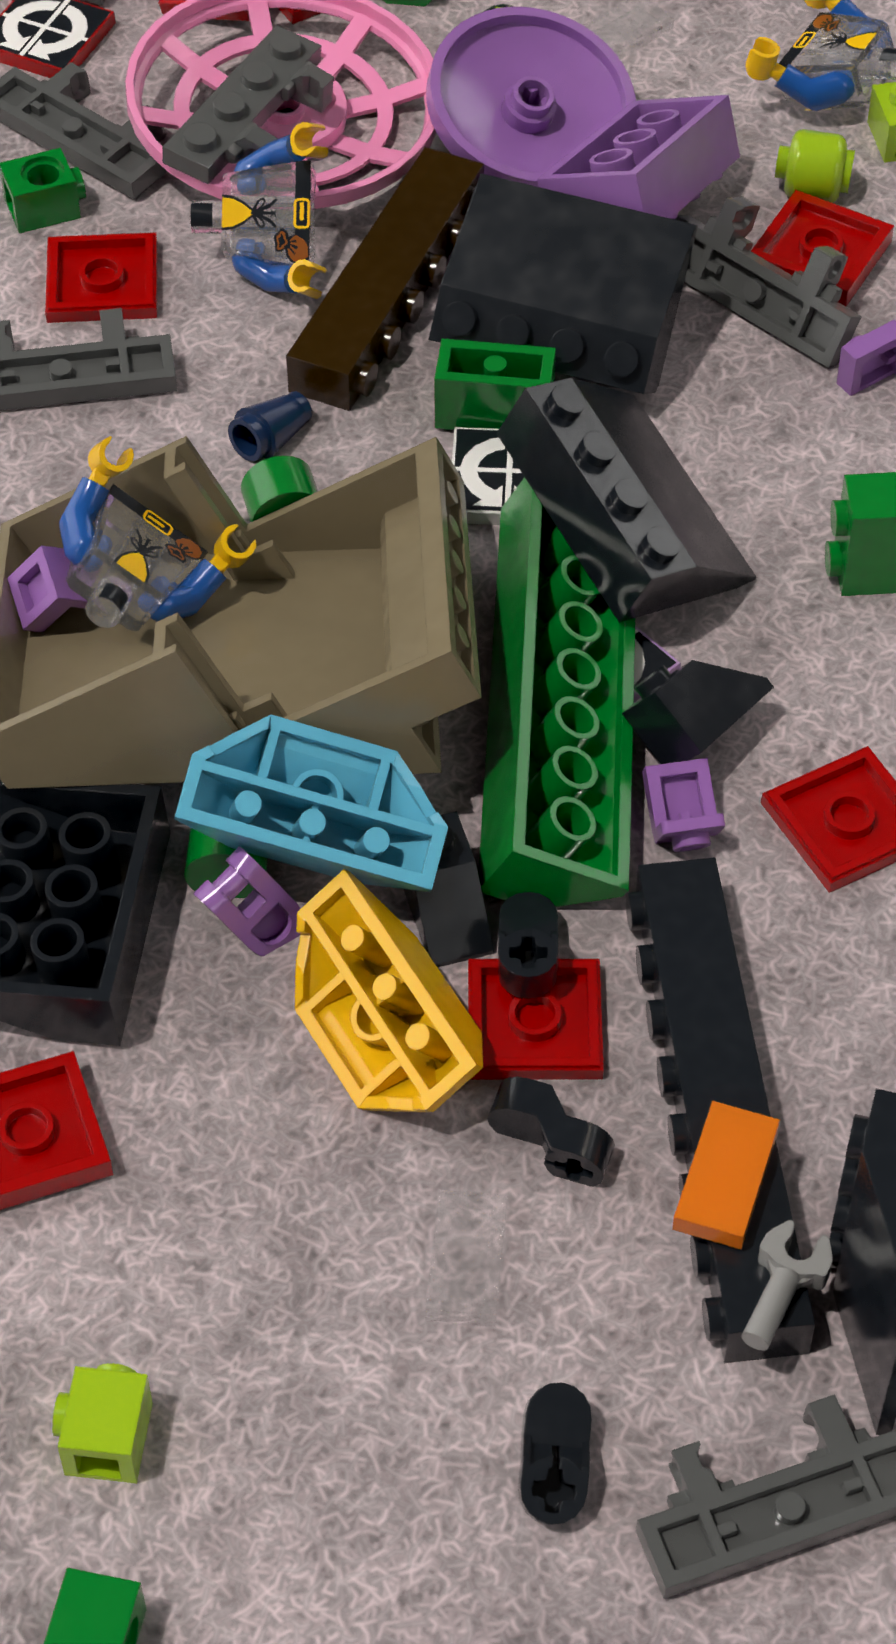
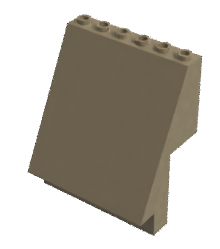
(335, 621)

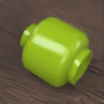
(815, 164)

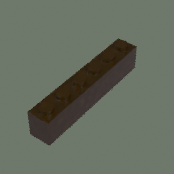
(384, 282)

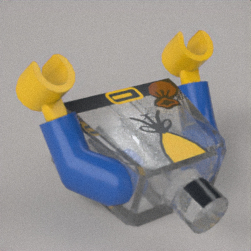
(830, 61)
(269, 214)
(130, 558)

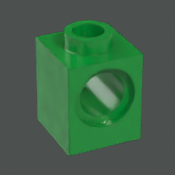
(42, 190)
(96, 1610)

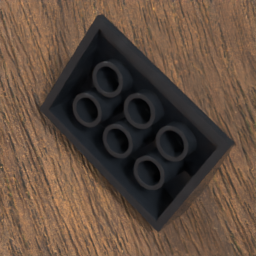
(566, 278)
(620, 498)
(76, 904)
(866, 1255)

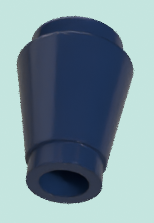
(268, 425)

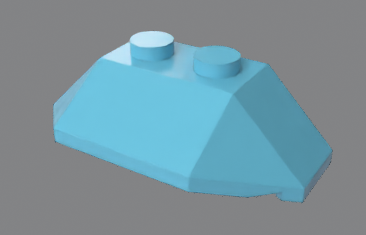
(315, 803)

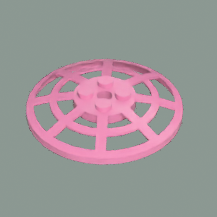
(363, 17)

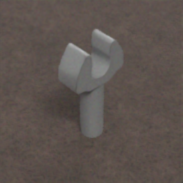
(785, 1279)

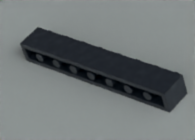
(707, 1059)

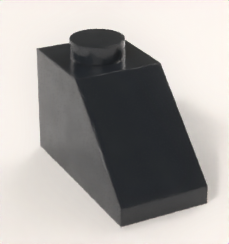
(691, 707)
(453, 913)

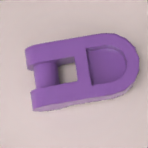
(264, 917)

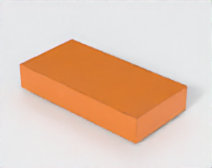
(726, 1175)

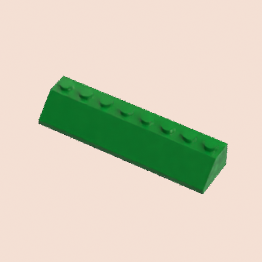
(555, 722)

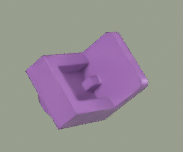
(868, 359)
(682, 804)

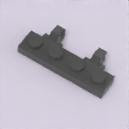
(231, 118)
(54, 119)
(792, 307)
(86, 370)
(733, 1527)

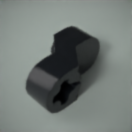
(531, 971)
(535, 1115)
(548, 1488)

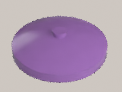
(522, 90)

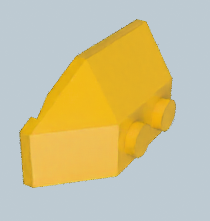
(380, 1003)

